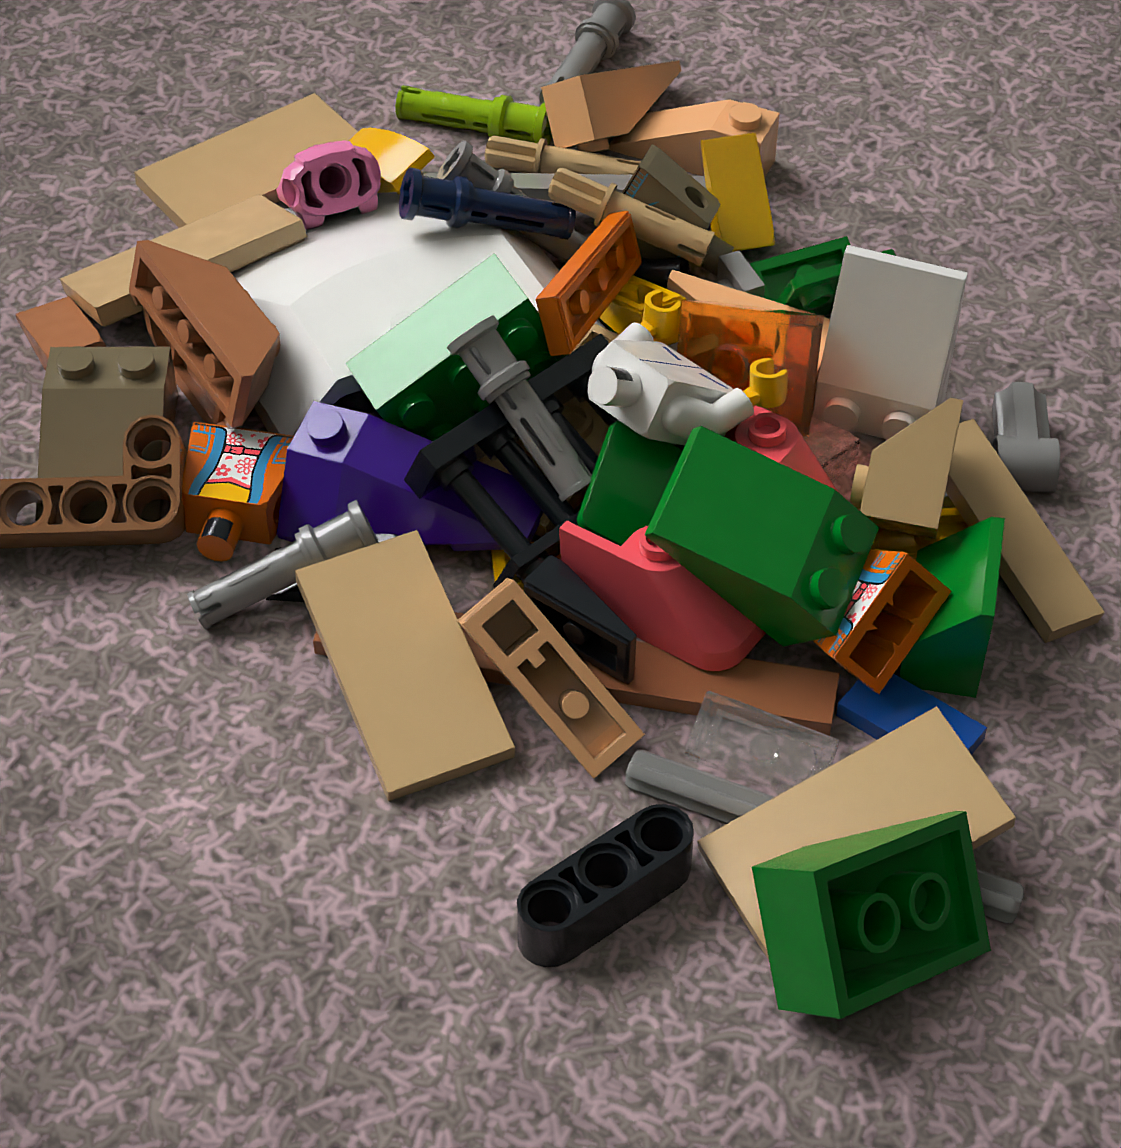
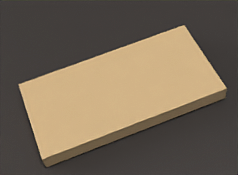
(239, 161)
(227, 238)
(404, 665)
(889, 782)

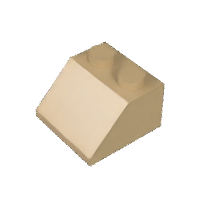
(910, 474)

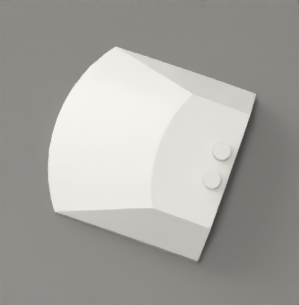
(358, 283)

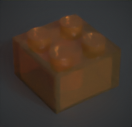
(732, 336)

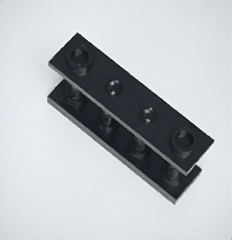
(451, 458)

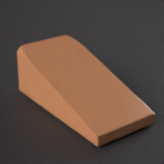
(57, 325)

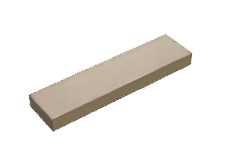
(1030, 556)

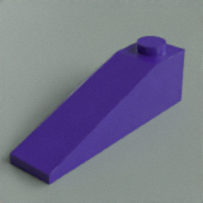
(362, 458)

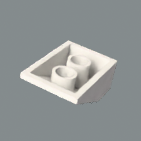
(888, 342)

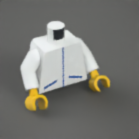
(665, 392)

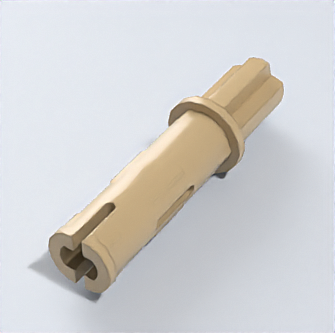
(543, 158)
(649, 222)

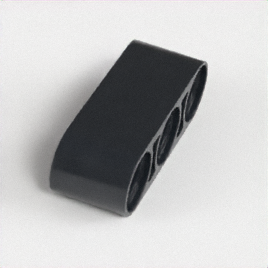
(618, 858)

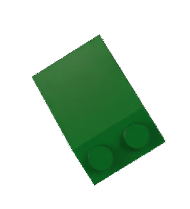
(763, 537)
(870, 914)

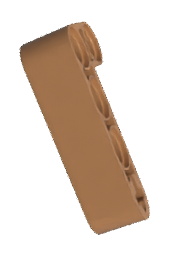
(124, 496)

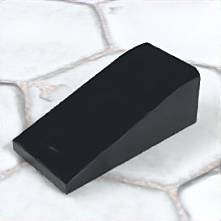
(582, 618)

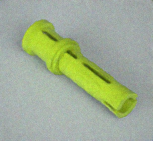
(496, 117)

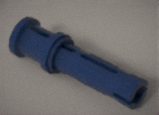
(462, 203)

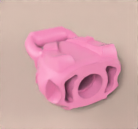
(330, 181)

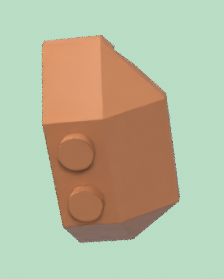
(214, 330)

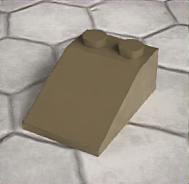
(89, 405)

